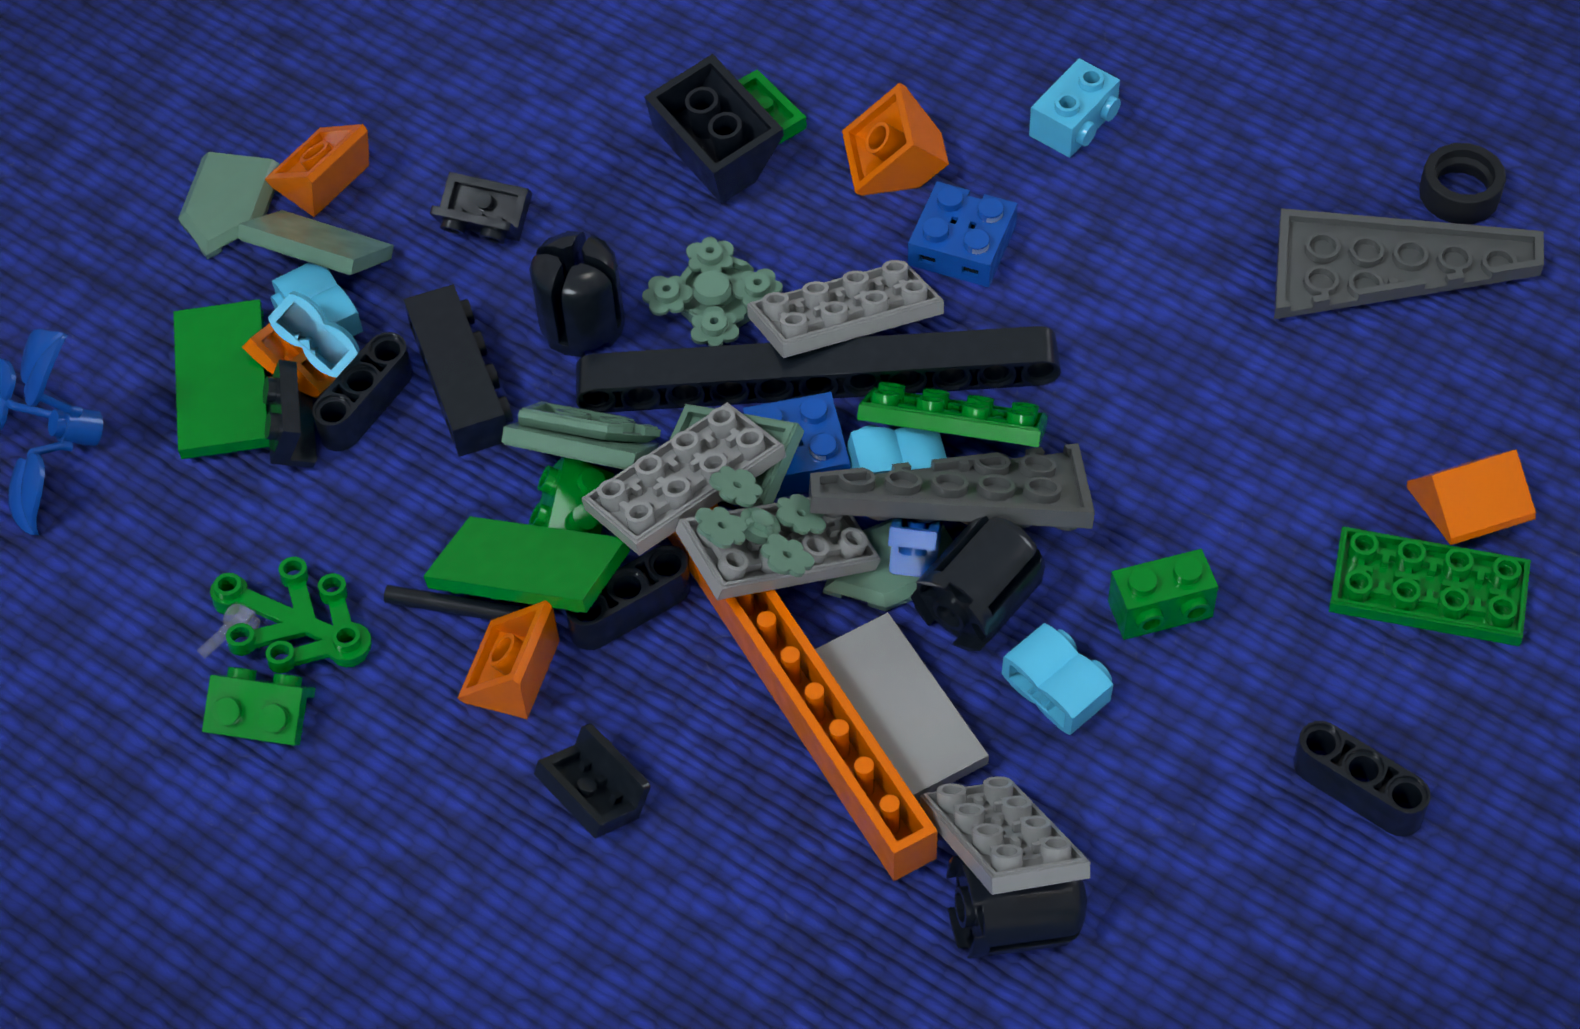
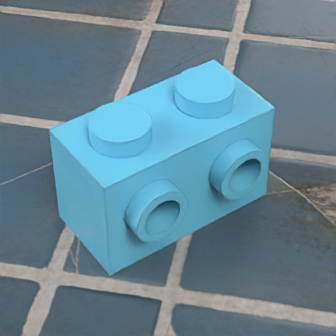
(1075, 108)

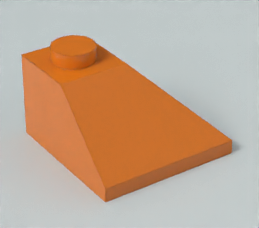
(893, 145)

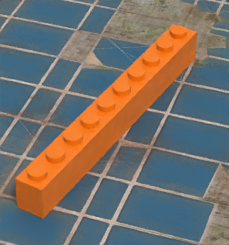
(828, 727)

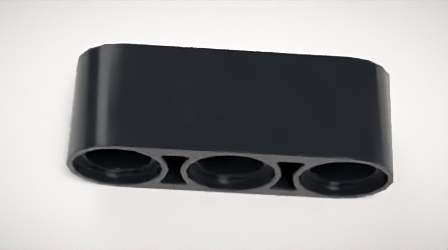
(362, 391)
(640, 579)
(1370, 799)

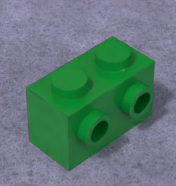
(1162, 594)

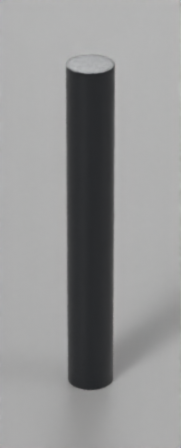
(447, 603)

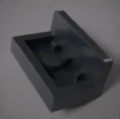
(482, 207)
(289, 418)
(595, 782)

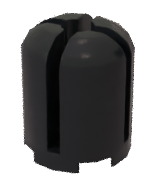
(577, 293)
(979, 581)
(1013, 919)

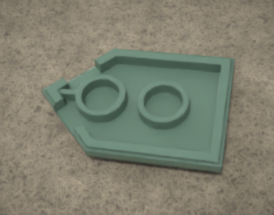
(222, 195)
(586, 423)
(880, 587)

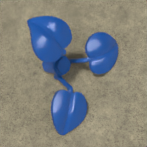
(68, 424)

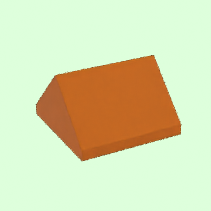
(322, 166)
(1475, 497)
(512, 661)

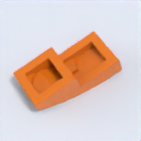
(268, 348)

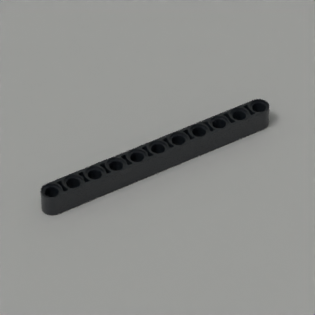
(845, 369)

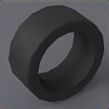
(1462, 159)

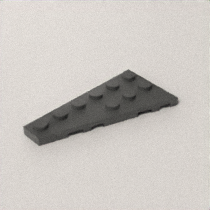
(1362, 260)
(963, 488)

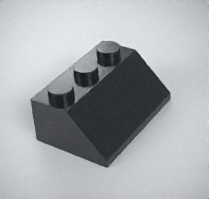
(715, 127)

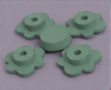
(710, 289)
(758, 524)

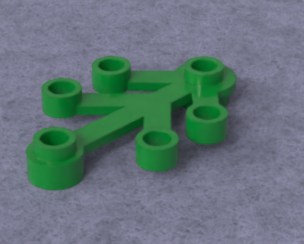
(294, 621)

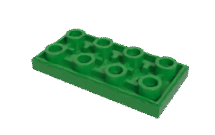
(218, 380)
(938, 413)
(527, 563)
(1430, 586)

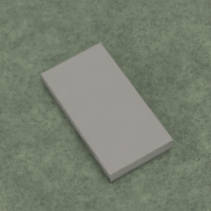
(844, 308)
(673, 480)
(744, 571)
(903, 706)
(1003, 836)

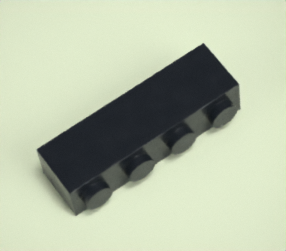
(457, 369)

